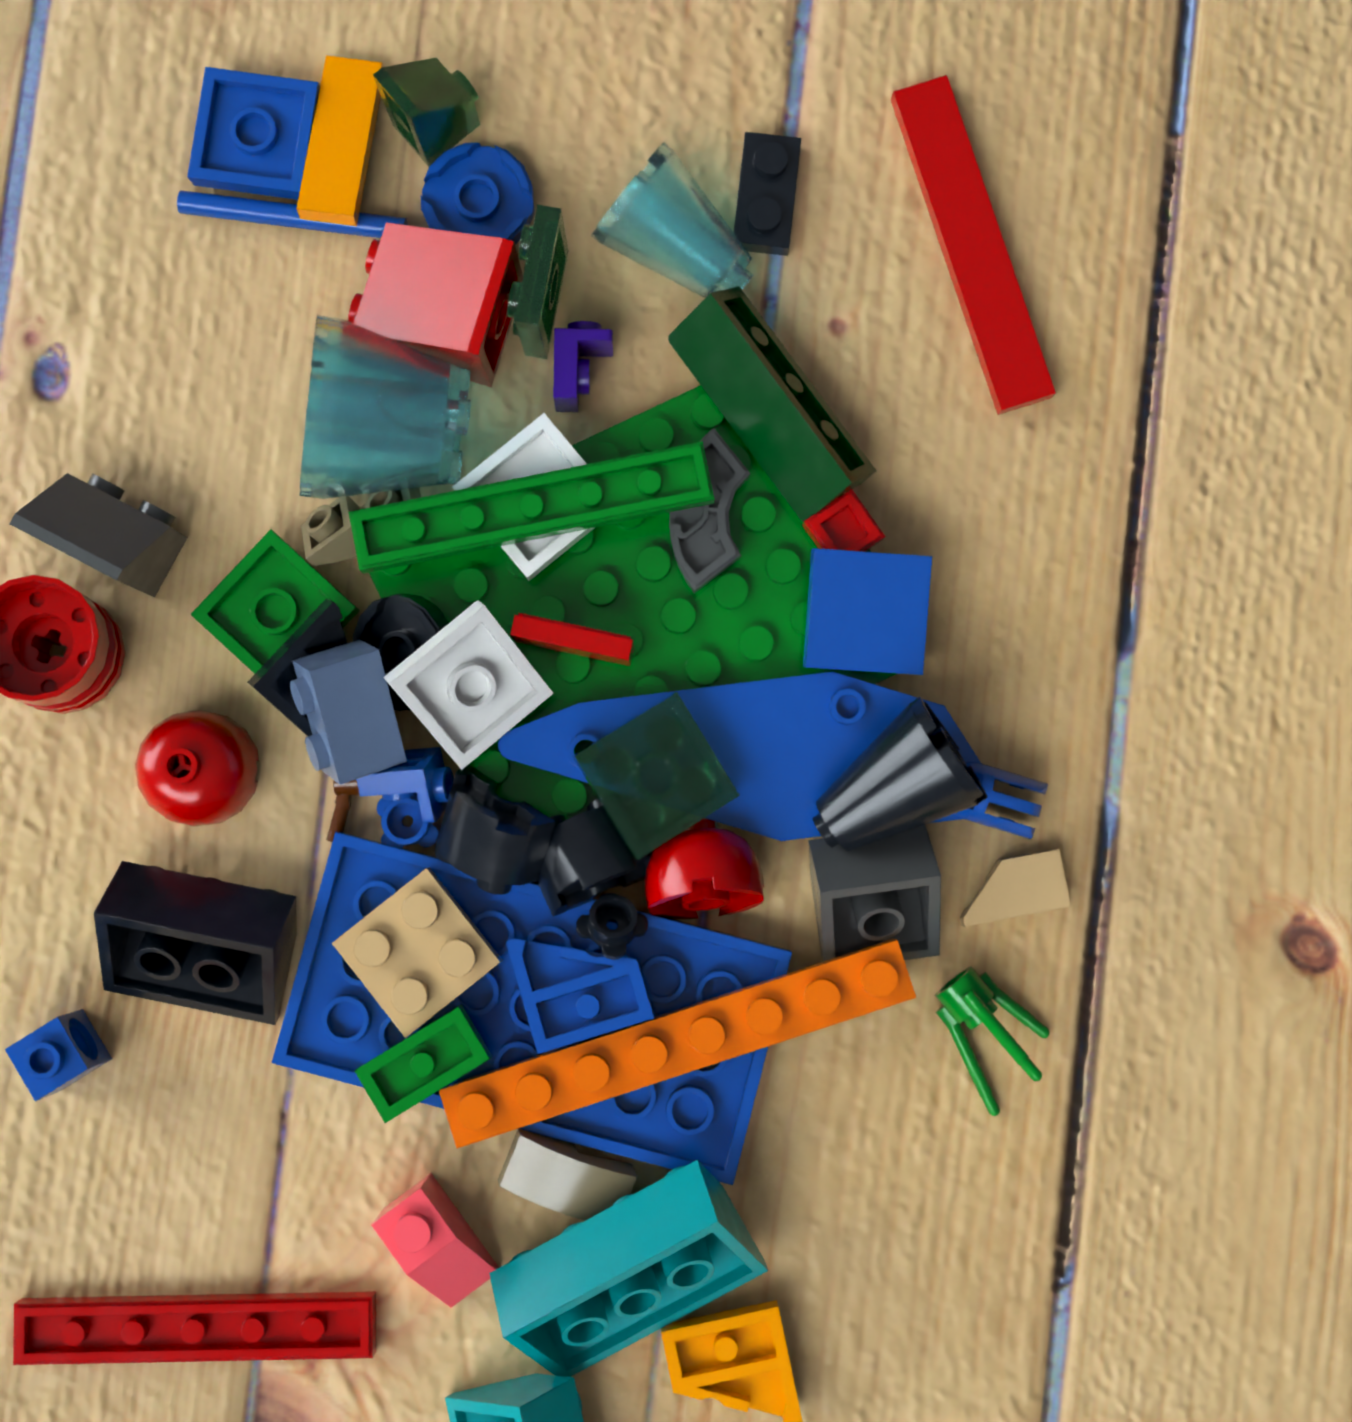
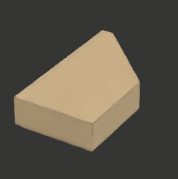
(1020, 888)

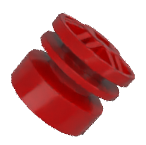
(49, 612)

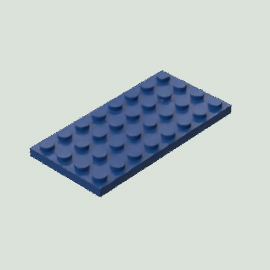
(339, 1026)

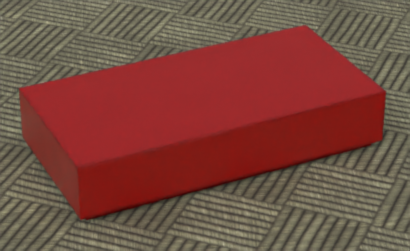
(572, 639)

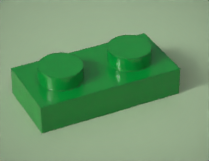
(423, 1063)

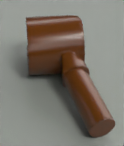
(343, 803)

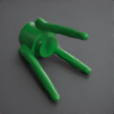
(969, 1001)

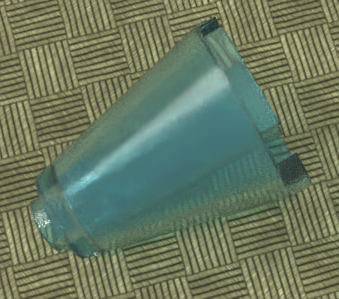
(674, 229)

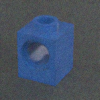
(58, 1054)

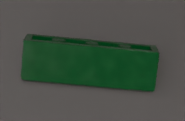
(769, 402)

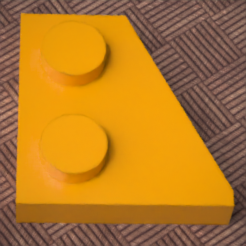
(734, 1359)

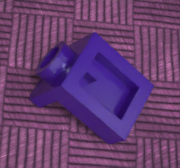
(570, 372)

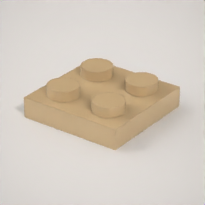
(417, 952)

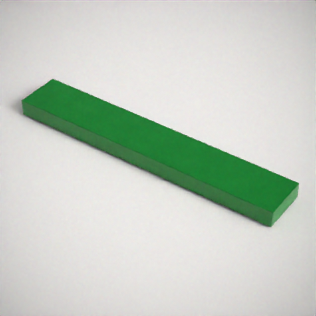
(531, 507)

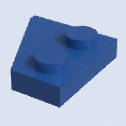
(576, 993)

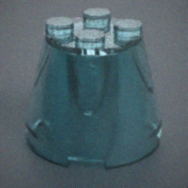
(379, 415)

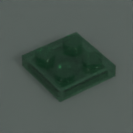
(536, 298)
(655, 775)

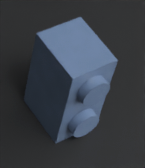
(347, 712)

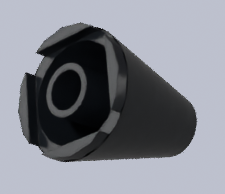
(898, 783)

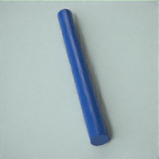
(275, 214)

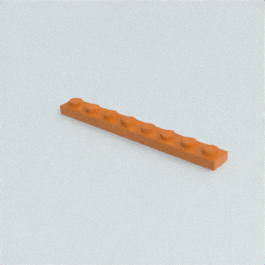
(676, 1043)

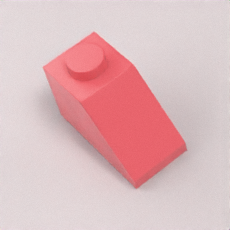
(434, 1242)

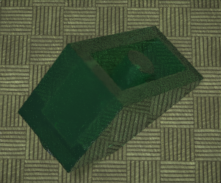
(428, 105)

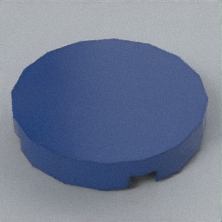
(478, 192)

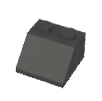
(103, 531)
(877, 895)

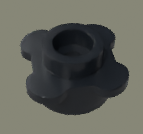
(615, 909)

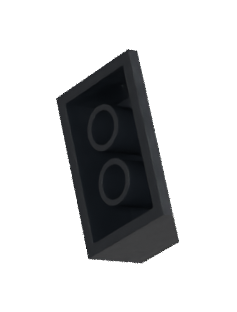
(196, 941)

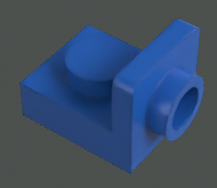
(421, 774)

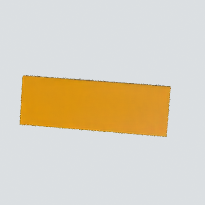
(340, 142)

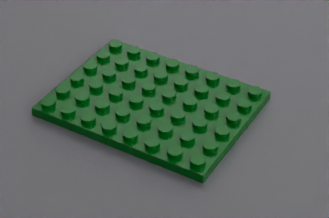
(629, 584)

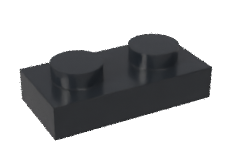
(767, 192)

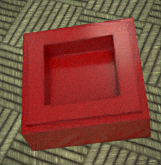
(844, 525)

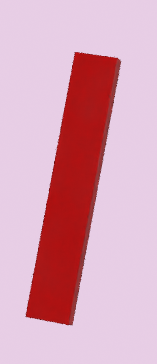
(972, 245)
(194, 1328)

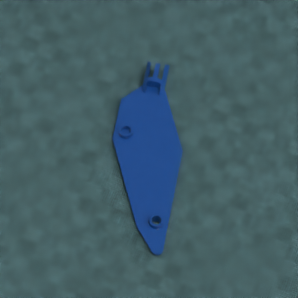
(776, 743)

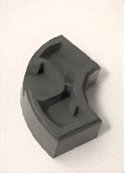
(702, 533)

